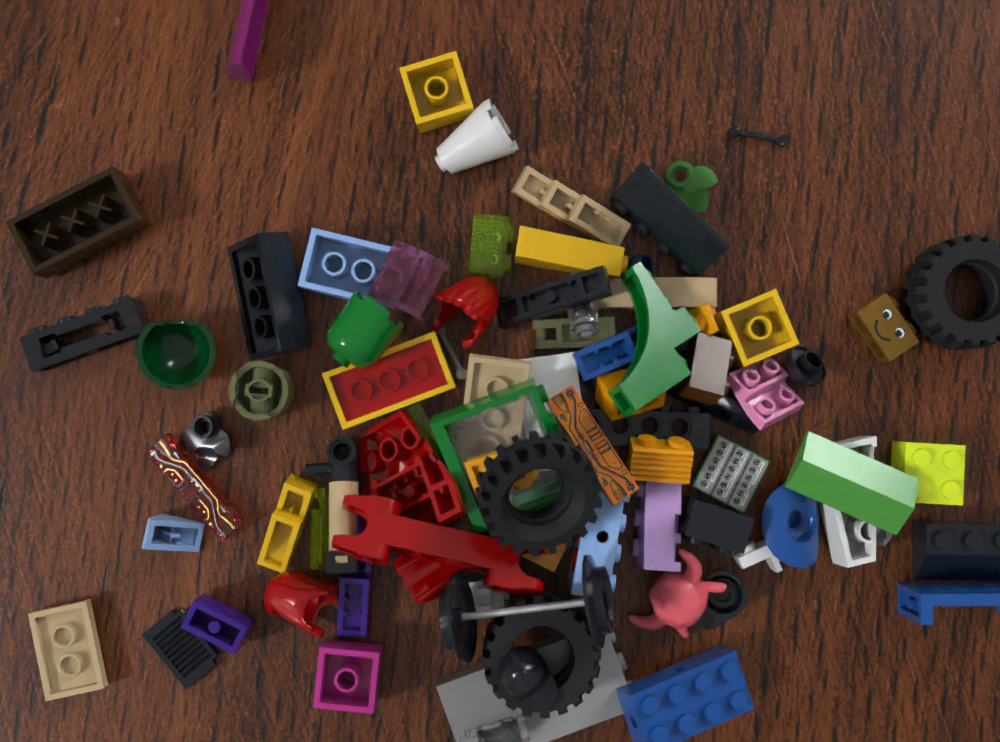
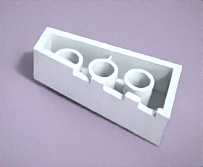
(850, 539)

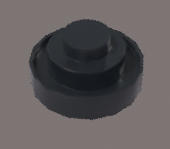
(805, 366)

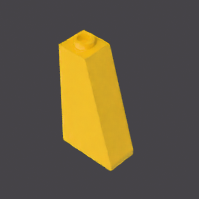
(567, 253)

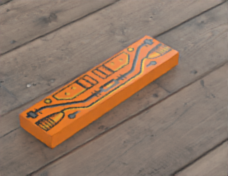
(586, 433)

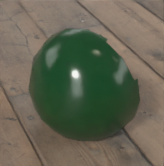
(176, 353)

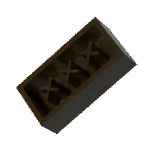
(78, 223)

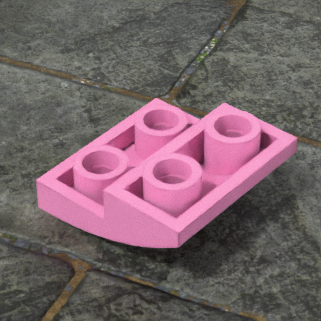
(764, 393)

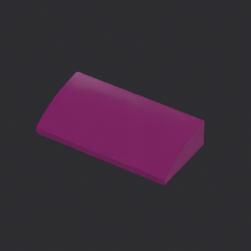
(247, 40)

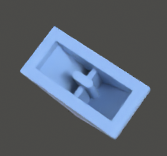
(172, 533)

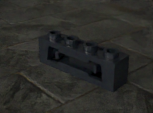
(42, 343)

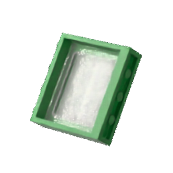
(492, 421)

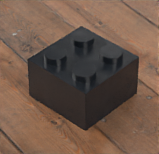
(717, 525)

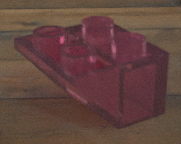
(409, 280)

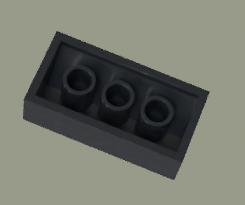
(669, 221)
(269, 295)
(956, 550)

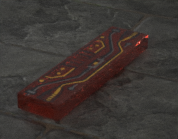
(195, 487)

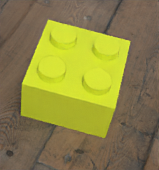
(937, 468)

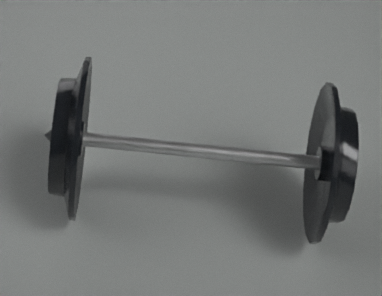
(460, 617)

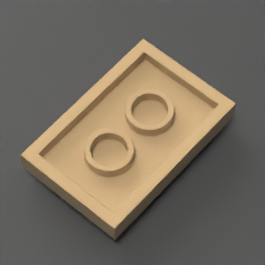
(68, 650)

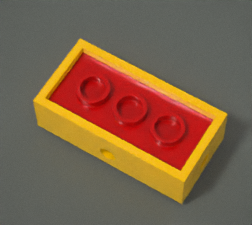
(397, 380)

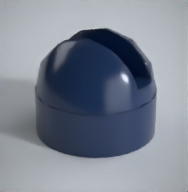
(645, 260)

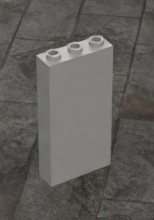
(471, 700)

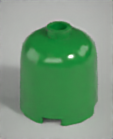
(362, 332)

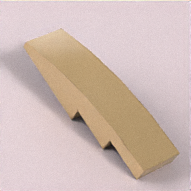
(571, 207)
(681, 291)

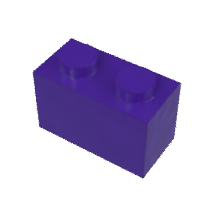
(218, 623)

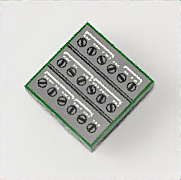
(730, 473)

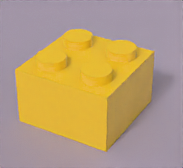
(437, 92)
(757, 328)

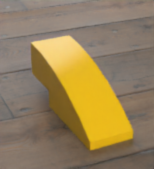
(287, 523)

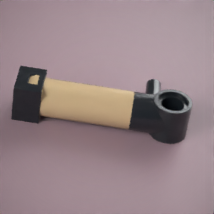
(342, 482)

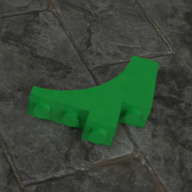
(659, 331)

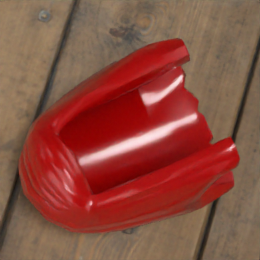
(477, 298)
(424, 577)
(299, 599)

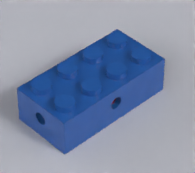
(686, 697)

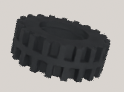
(554, 523)

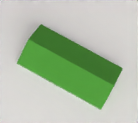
(853, 483)

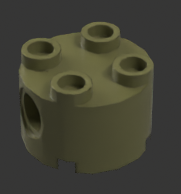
(262, 390)

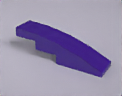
(355, 599)

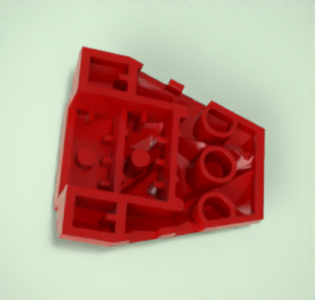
(407, 469)

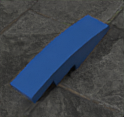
(606, 353)

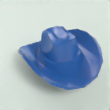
(791, 527)

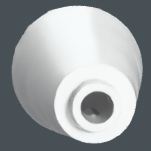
(476, 140)

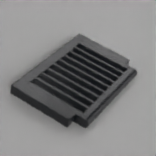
(180, 650)

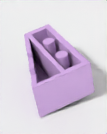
(657, 526)

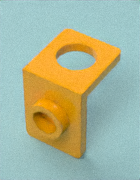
(705, 319)

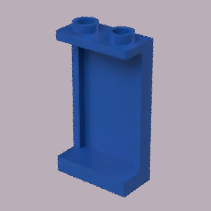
(918, 599)

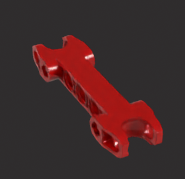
(392, 533)

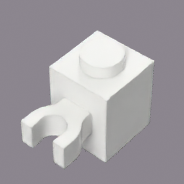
(485, 598)

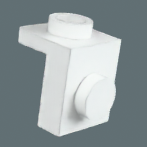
(755, 553)

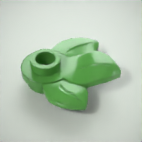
(694, 186)

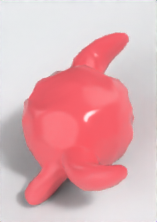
(678, 597)

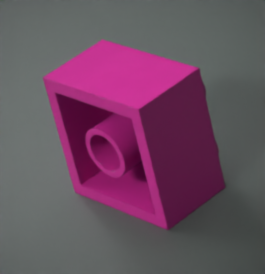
(348, 676)

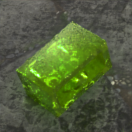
(489, 246)

